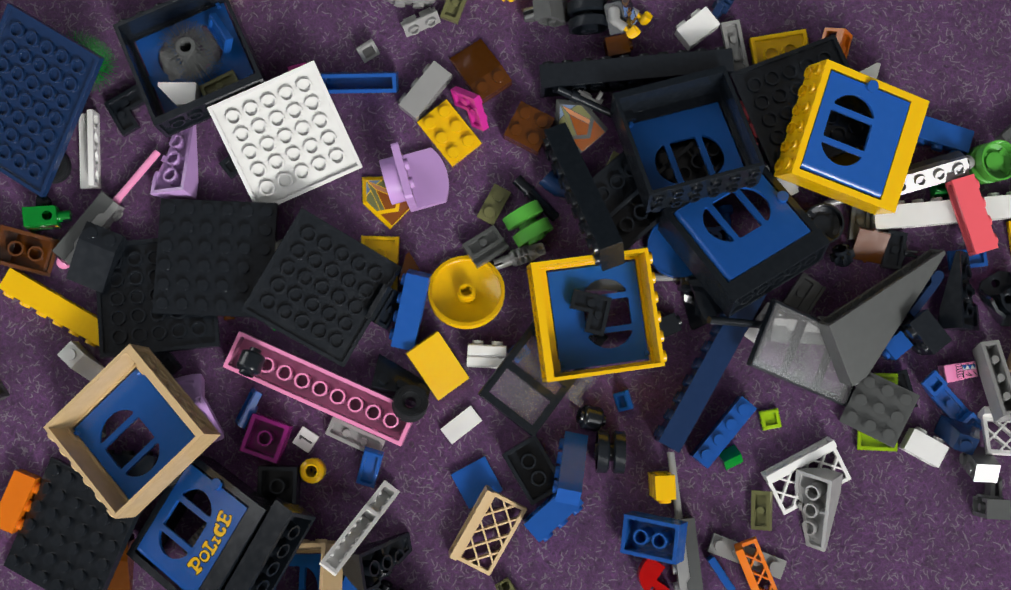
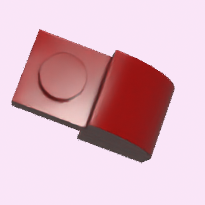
(648, 575)

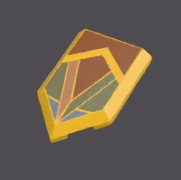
(378, 201)

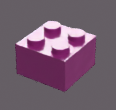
(266, 437)

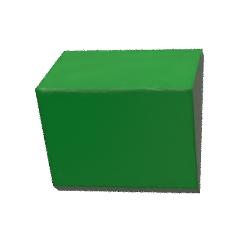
(938, 191)
(730, 457)

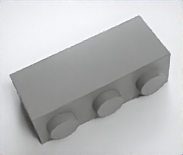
(425, 90)

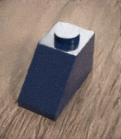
(958, 434)

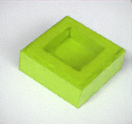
(769, 419)

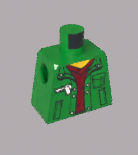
(36, 217)

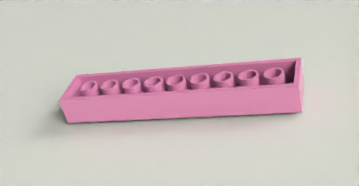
(322, 389)

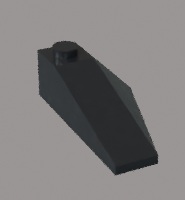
(957, 305)
(376, 560)

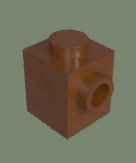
(617, 46)

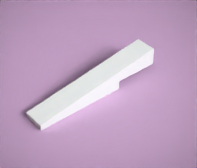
(359, 528)

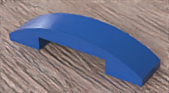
(947, 401)

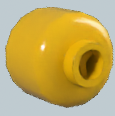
(307, 475)

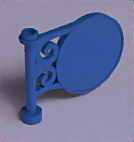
(667, 260)

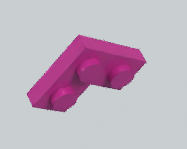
(473, 104)

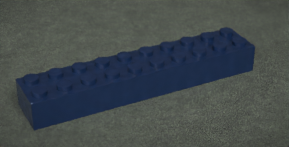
(702, 380)

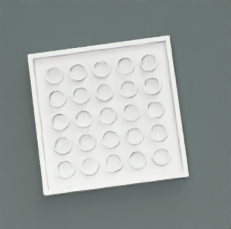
(285, 136)

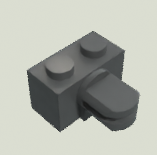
(547, 13)
(992, 503)

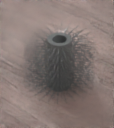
(190, 53)

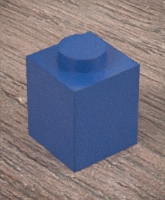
(897, 346)

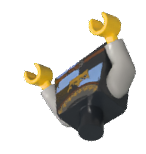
(622, 17)

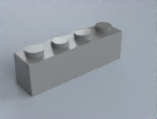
(994, 378)

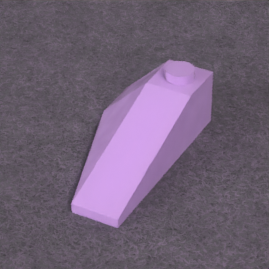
(179, 169)

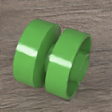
(991, 161)
(530, 228)

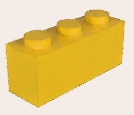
(662, 486)

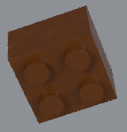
(528, 128)

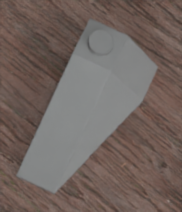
(818, 499)

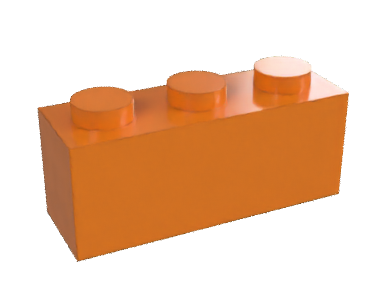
(18, 499)

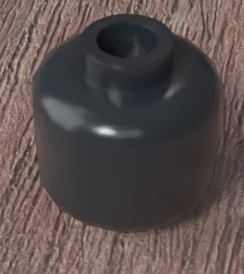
(250, 362)
(590, 418)

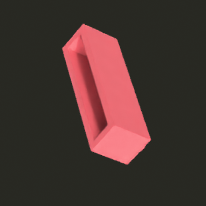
(972, 215)

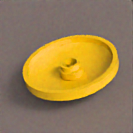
(464, 294)

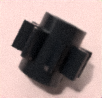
(842, 255)

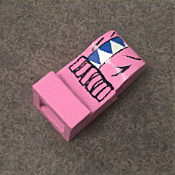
(958, 371)

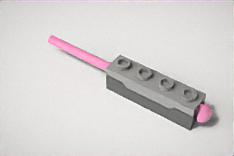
(101, 212)

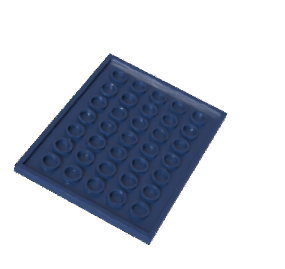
(41, 96)

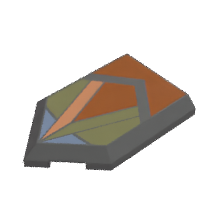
(581, 122)

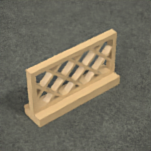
(471, 526)

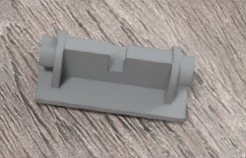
(427, 19)

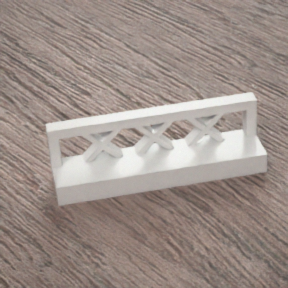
(89, 150)

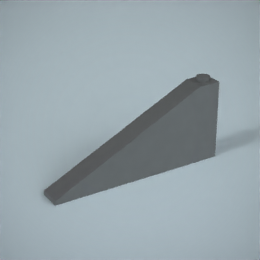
(866, 324)

